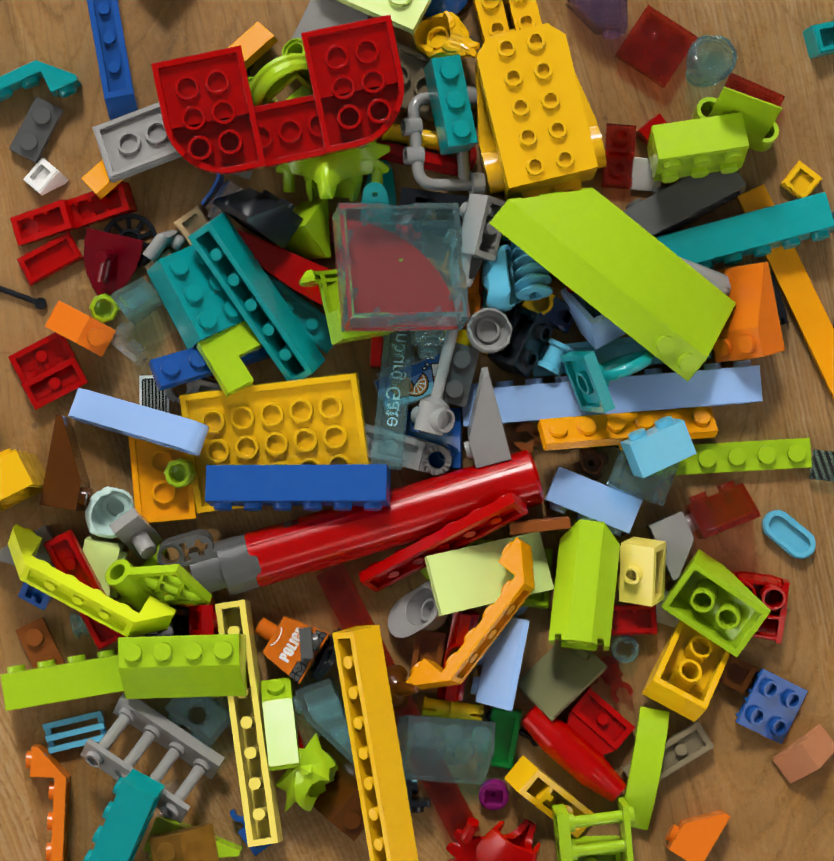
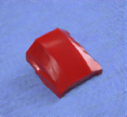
(774, 594)

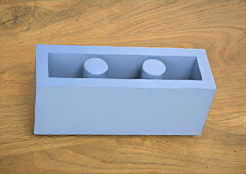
(592, 501)

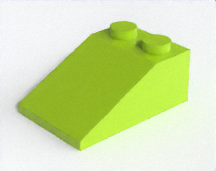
(715, 603)

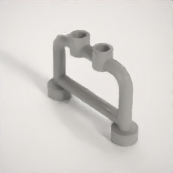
(415, 154)

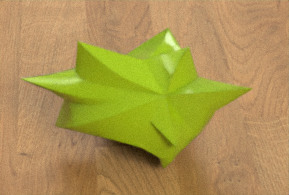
(309, 780)

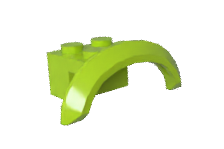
(329, 292)

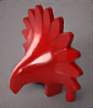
(494, 845)

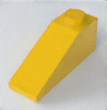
(543, 790)

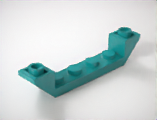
(59, 81)

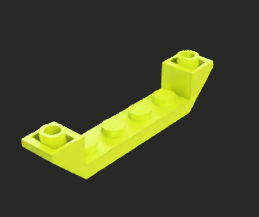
(66, 588)

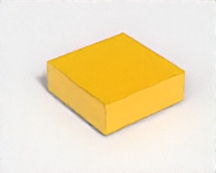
(801, 181)

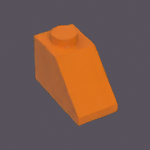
(80, 328)
(696, 835)

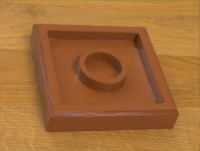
(539, 524)

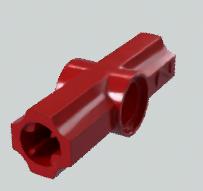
(460, 625)

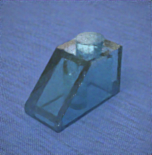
(137, 299)

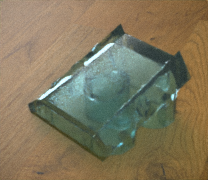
(649, 489)

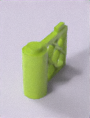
(139, 583)

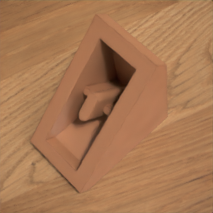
(805, 754)

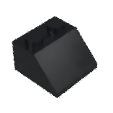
(262, 214)

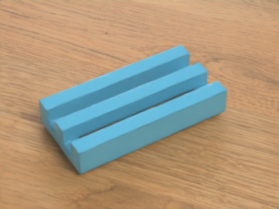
(50, 737)

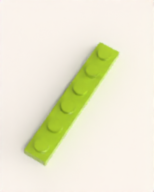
(748, 456)

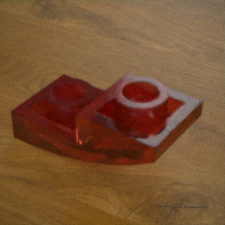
(619, 154)

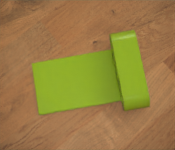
(757, 114)

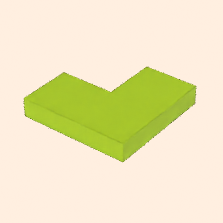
(224, 353)

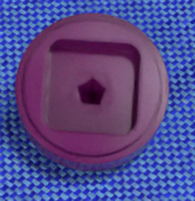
(493, 794)

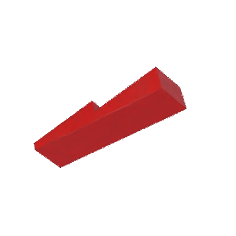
(72, 214)

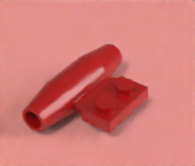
(582, 742)

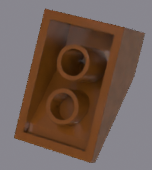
(65, 475)
(341, 799)

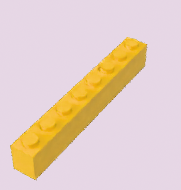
(375, 744)

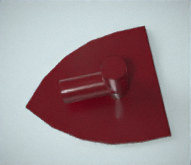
(110, 259)

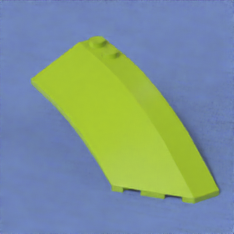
(621, 273)

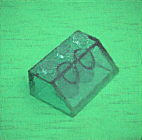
(446, 749)

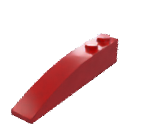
(284, 266)

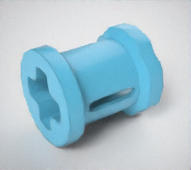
(552, 359)

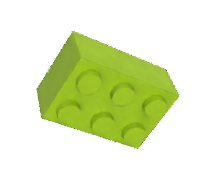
(697, 147)

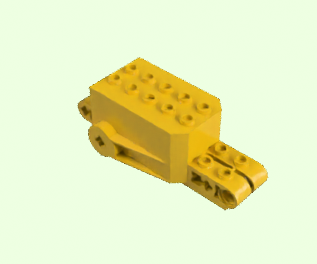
(530, 105)

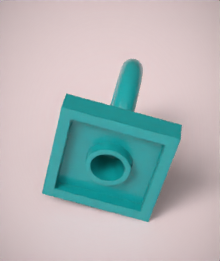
(592, 379)

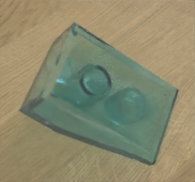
(325, 712)

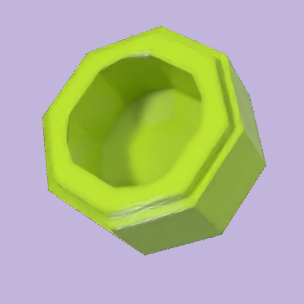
(104, 308)
(180, 472)

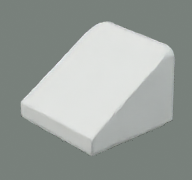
(642, 176)

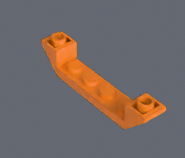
(45, 765)

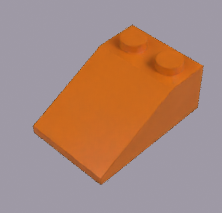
(754, 322)

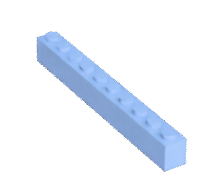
(629, 394)

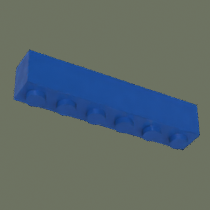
(298, 486)

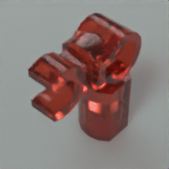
(612, 676)

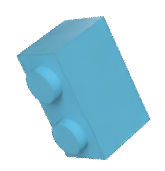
(658, 446)

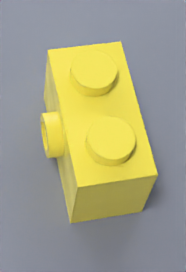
(642, 571)

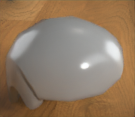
(489, 330)

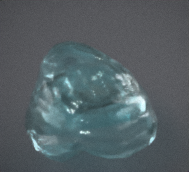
(710, 60)

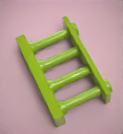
(566, 823)

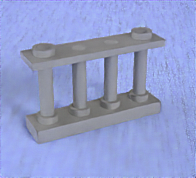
(166, 733)

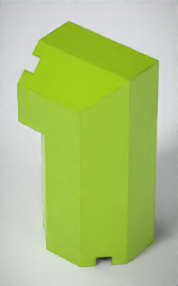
(585, 587)

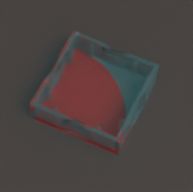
(400, 267)

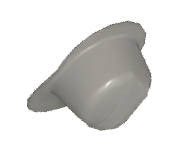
(415, 613)

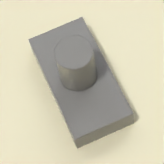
(136, 533)

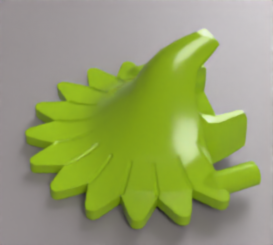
(337, 173)

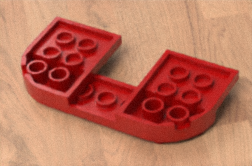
(353, 101)

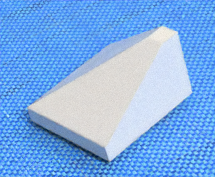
(45, 177)

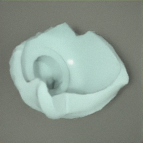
(105, 508)

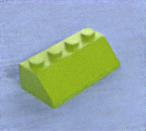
(183, 666)

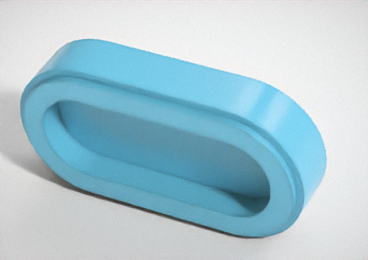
(788, 534)

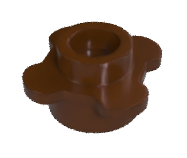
(583, 466)

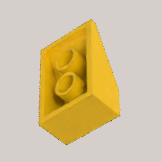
(686, 672)

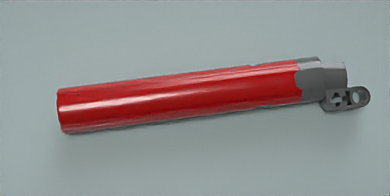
(342, 536)

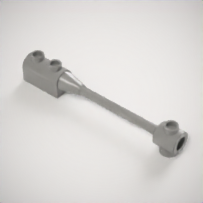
(479, 243)

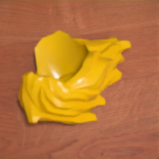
(444, 36)

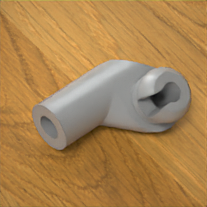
(162, 241)

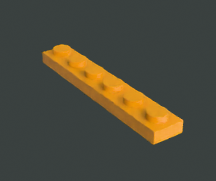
(614, 428)

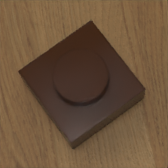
(737, 674)

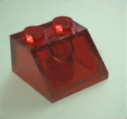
(721, 510)

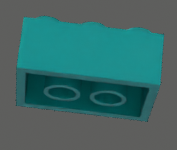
(193, 296)

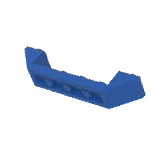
(112, 57)

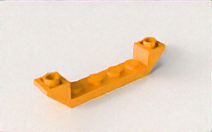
(518, 560)

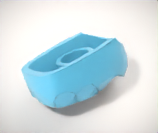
(499, 281)

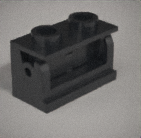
(526, 343)

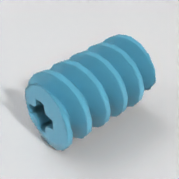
(529, 276)

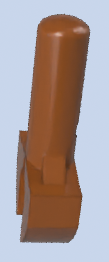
(529, 428)

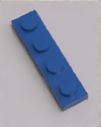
(190, 366)

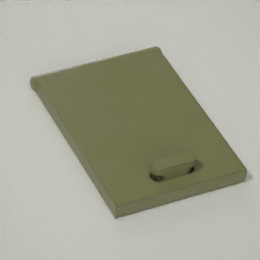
(560, 678)

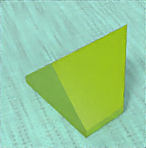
(313, 233)

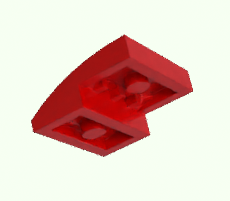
(48, 369)

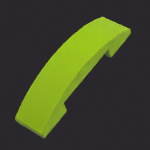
(646, 763)

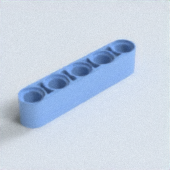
(138, 421)

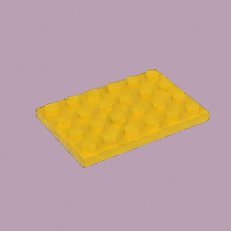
(279, 425)

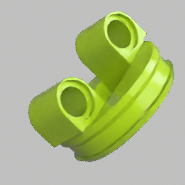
(280, 73)

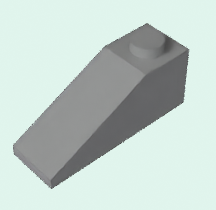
(485, 428)

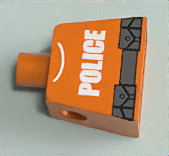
(284, 645)

